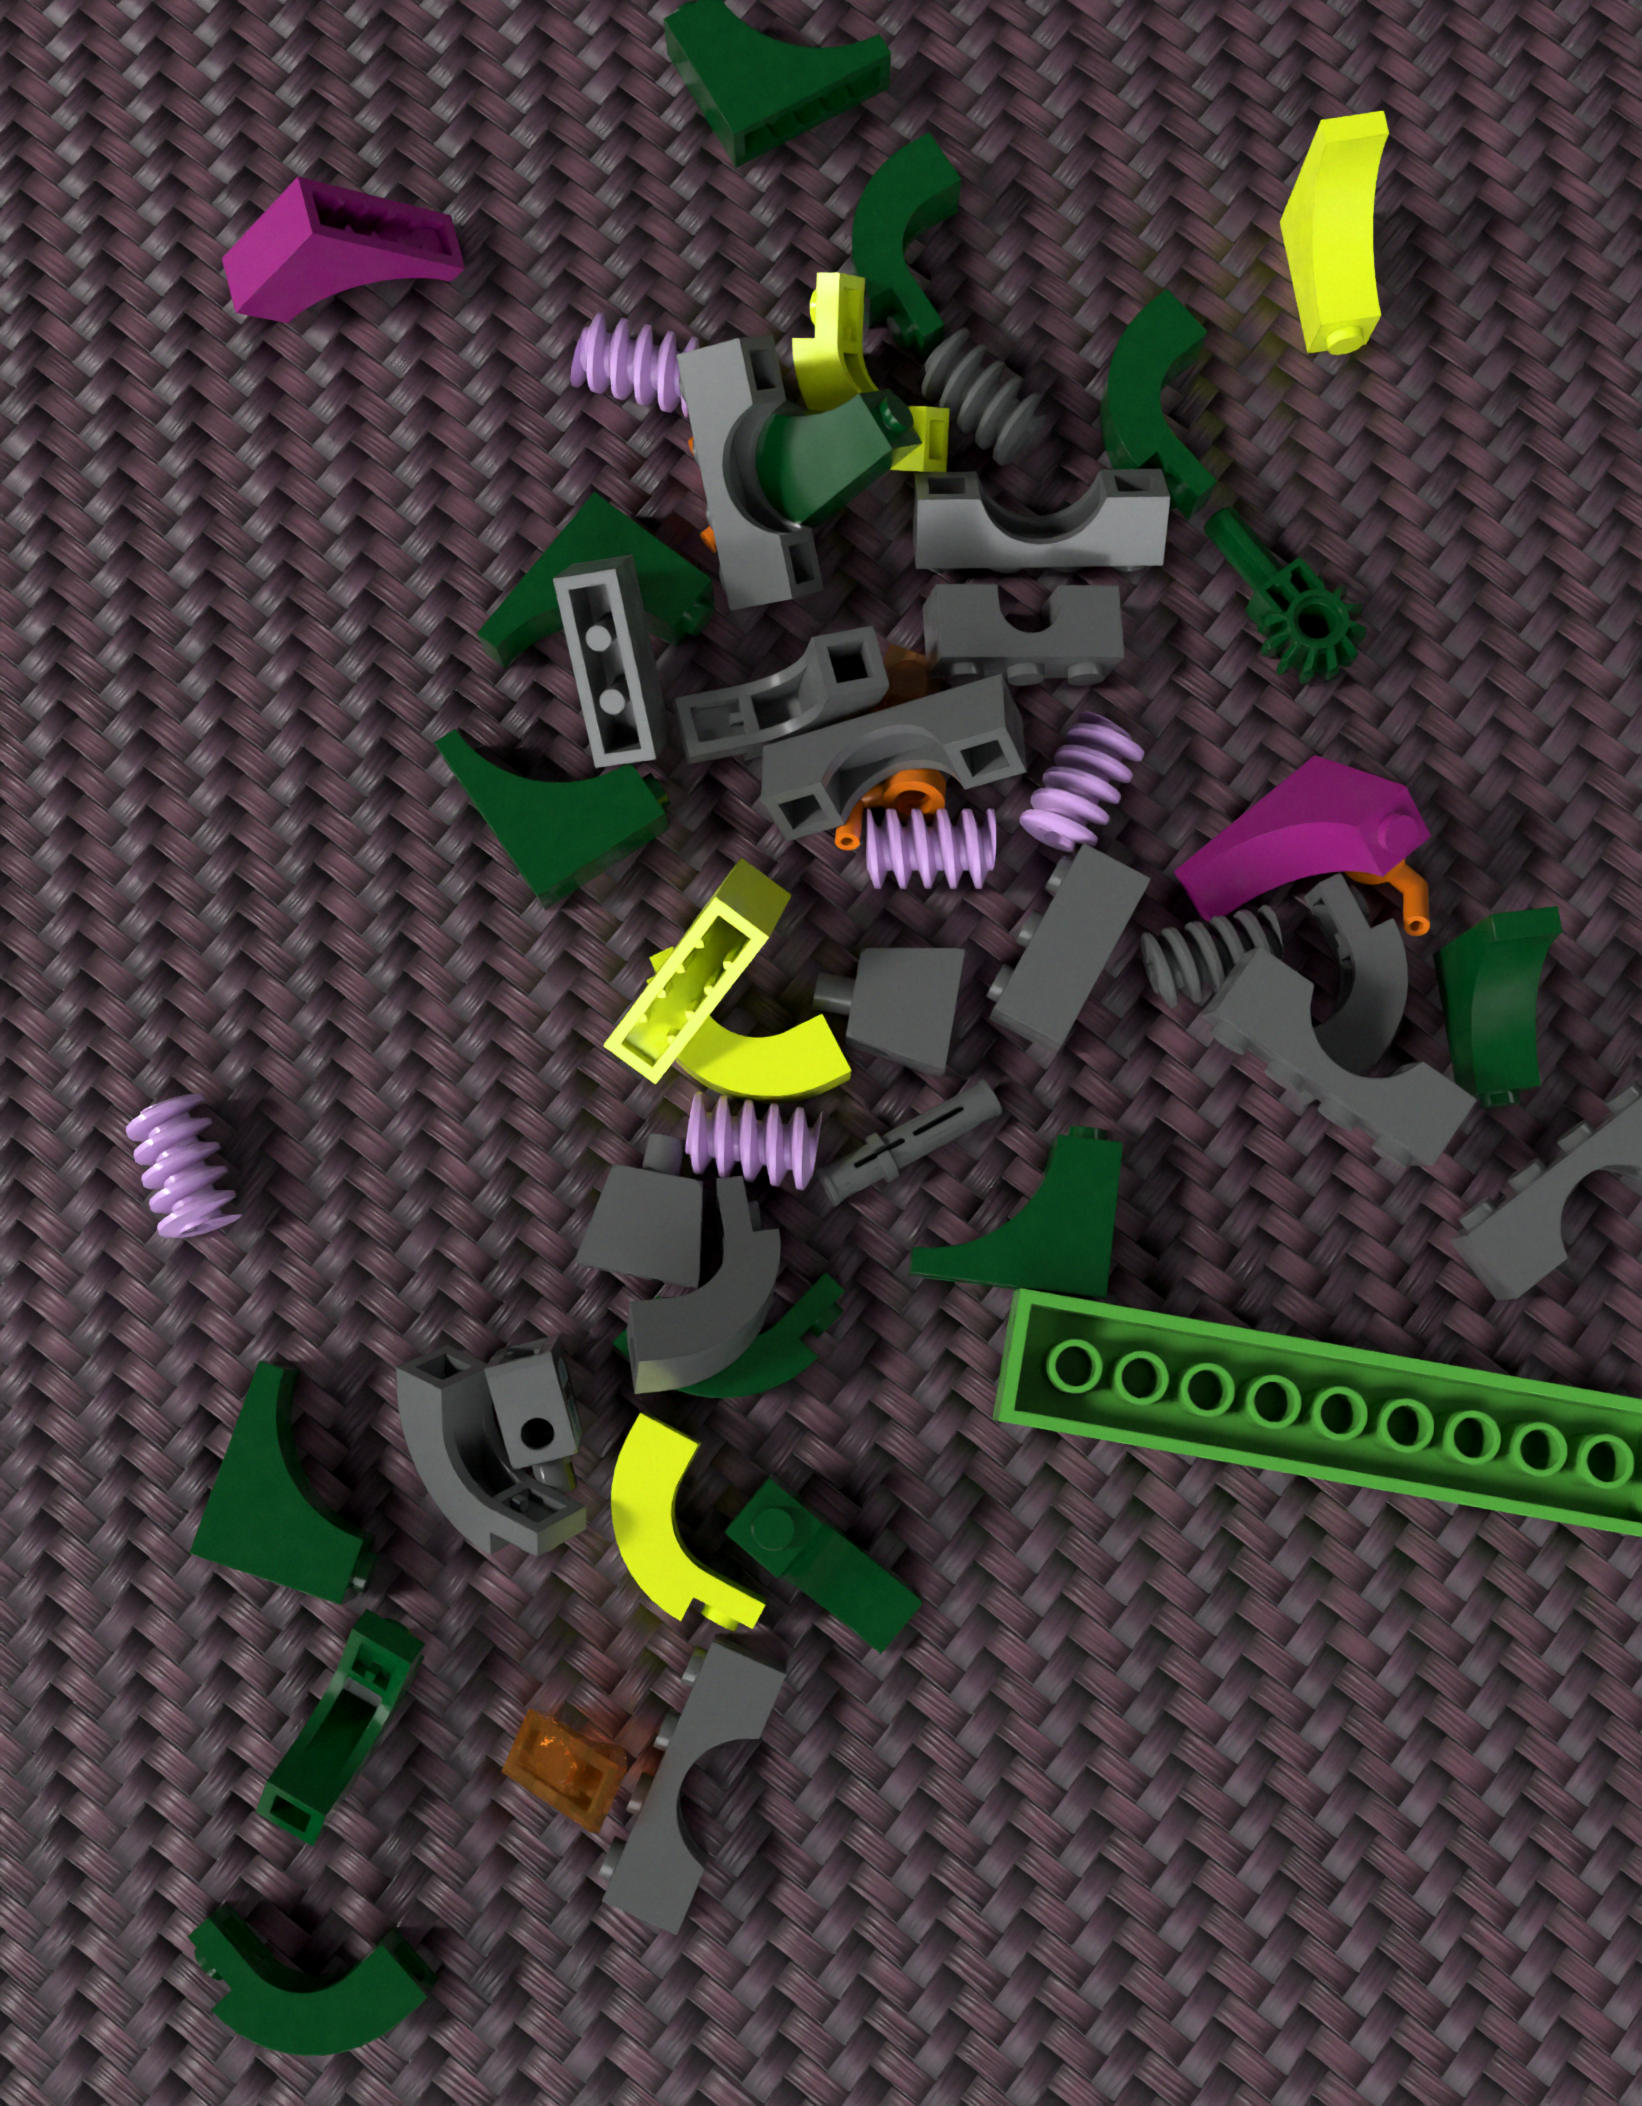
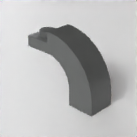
(830, 684)
(1371, 978)
(705, 1331)
(465, 1463)

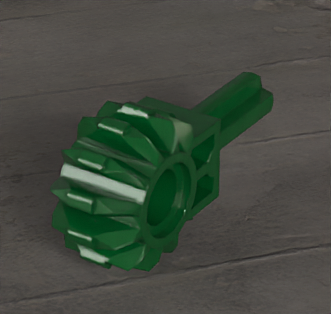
(1288, 598)

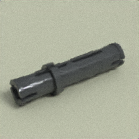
(886, 1154)

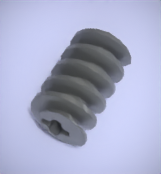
(980, 399)
(1207, 953)

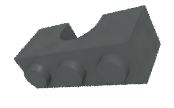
(974, 641)

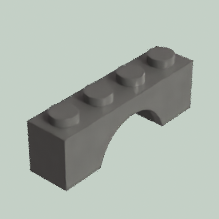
(728, 400)
(1112, 524)
(822, 774)
(1268, 1012)
(1519, 1236)
(661, 1861)

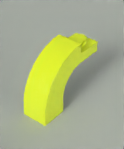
(834, 371)
(767, 1068)
(648, 1533)

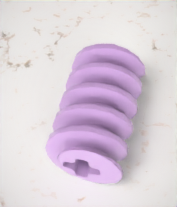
(629, 364)
(1080, 783)
(930, 847)
(752, 1141)
(180, 1168)

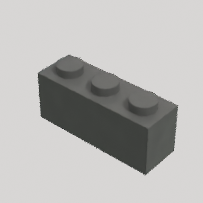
(613, 660)
(1066, 947)

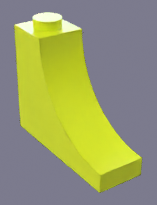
(1331, 233)
(699, 971)

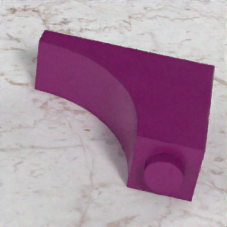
(332, 240)
(1308, 825)

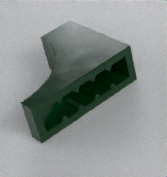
(764, 89)
(824, 459)
(673, 591)
(560, 830)
(1490, 1002)
(1057, 1238)
(267, 1512)
(822, 1562)

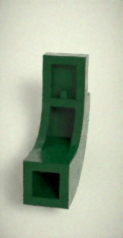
(897, 205)
(1149, 356)
(775, 1354)
(344, 1727)
(308, 2011)

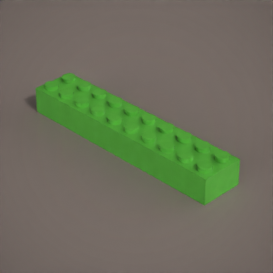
(1322, 1411)

